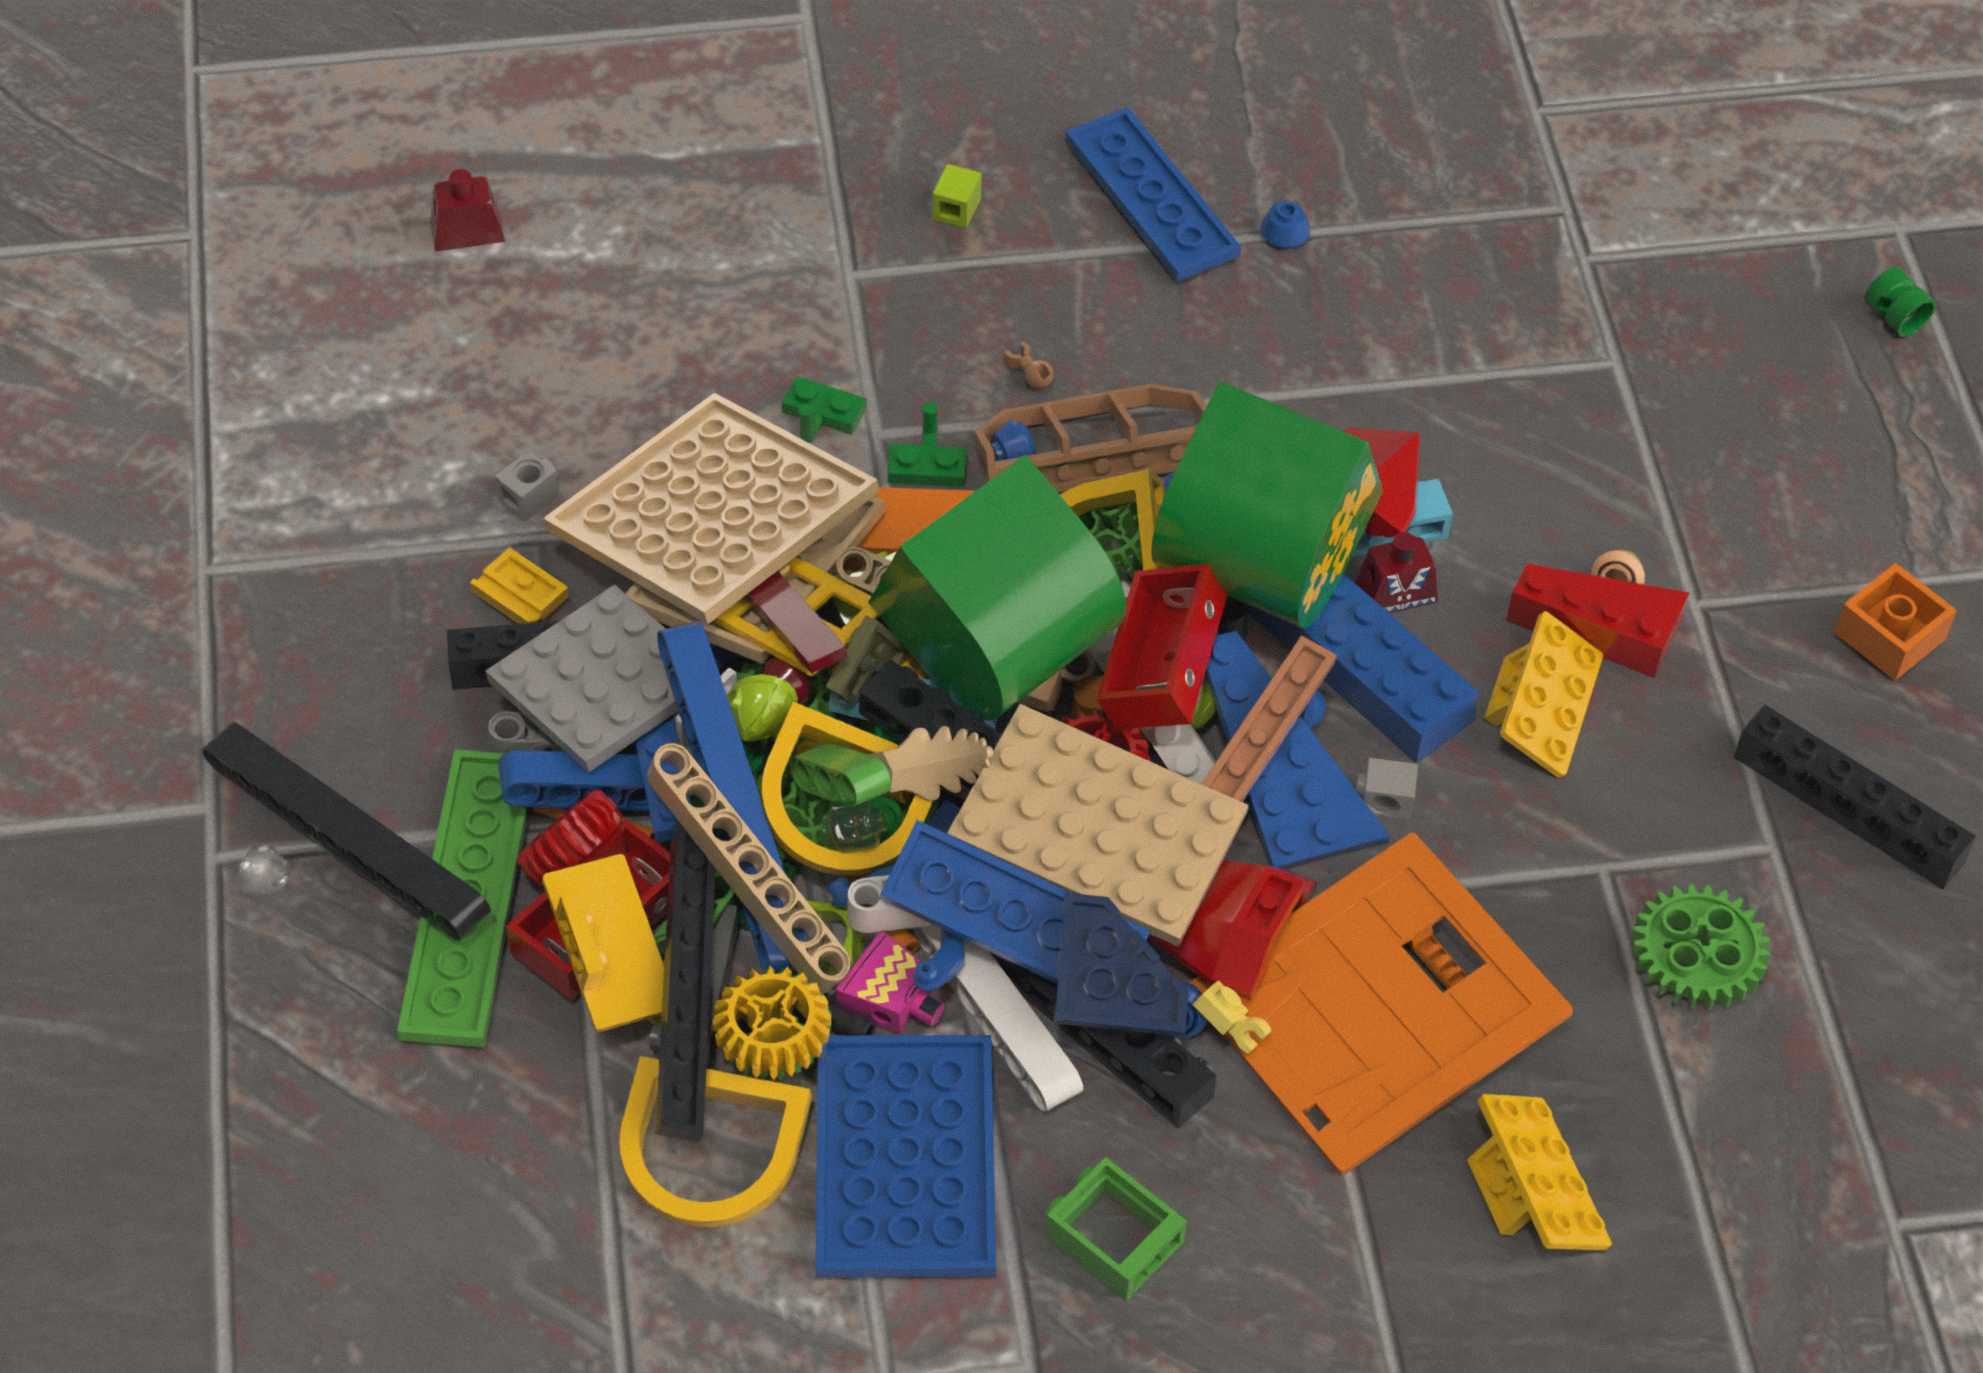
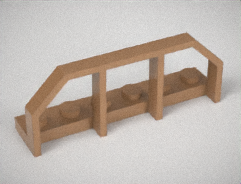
(1083, 464)

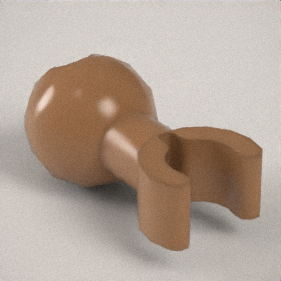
(1037, 372)

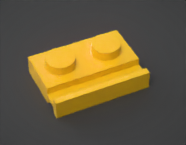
(519, 588)

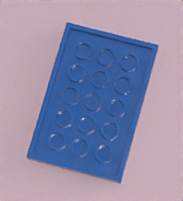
(905, 1157)

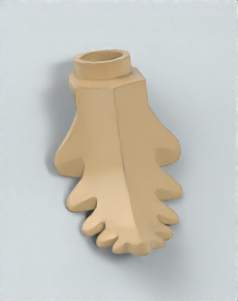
(925, 764)

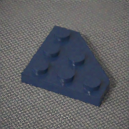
(1112, 974)

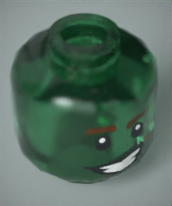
(853, 827)

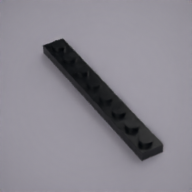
(686, 990)

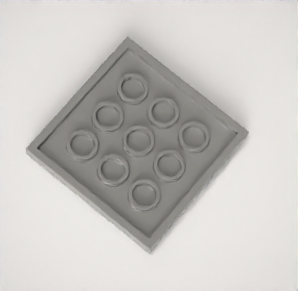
(591, 679)

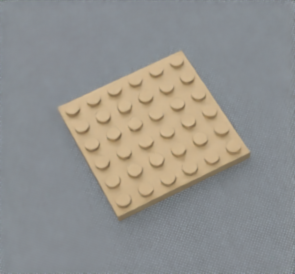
(711, 507)

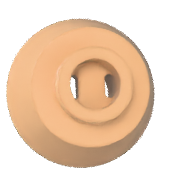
(1619, 565)

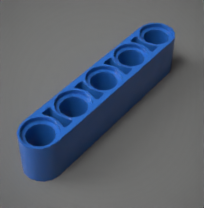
(559, 781)

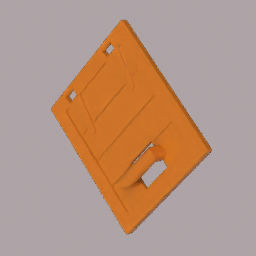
(1366, 1026)

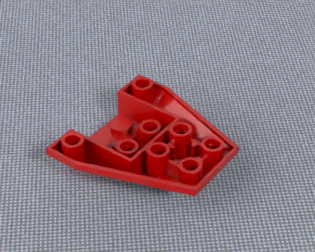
(1398, 467)
(1239, 924)

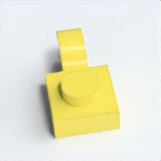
(1227, 1013)

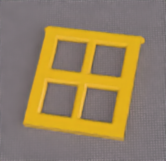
(826, 588)

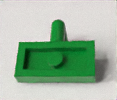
(822, 406)
(927, 462)

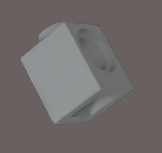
(527, 485)
(1388, 788)

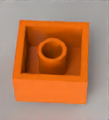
(1895, 621)

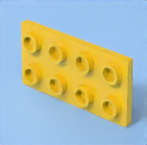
(1545, 693)
(608, 941)
(1531, 1175)

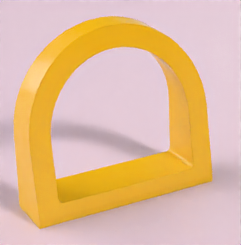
(1139, 487)
(822, 729)
(727, 1087)

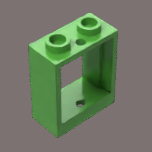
(1146, 1259)

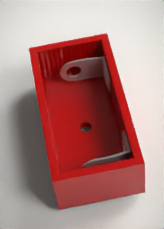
(1166, 617)
(535, 933)

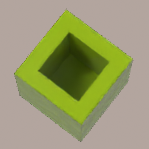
(956, 195)

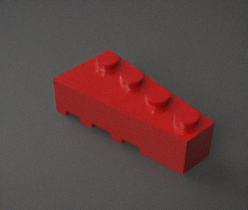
(1618, 617)

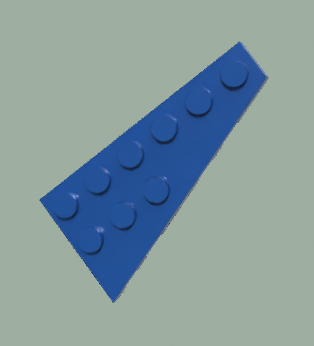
(1302, 797)

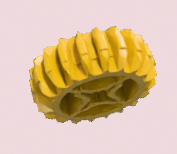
(776, 1037)

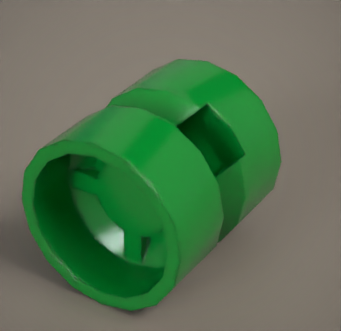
(1899, 301)

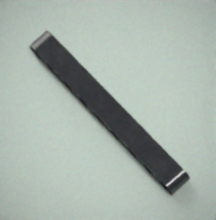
(347, 831)

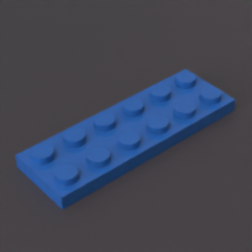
(1152, 194)
(980, 899)

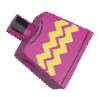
(885, 987)

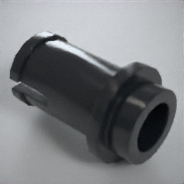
(850, 1022)

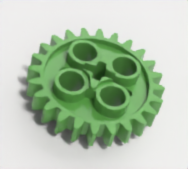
(1700, 946)

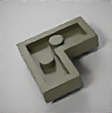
(867, 653)

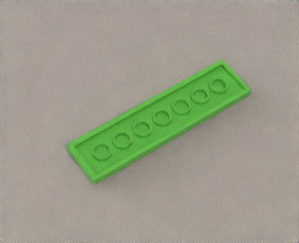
(479, 842)

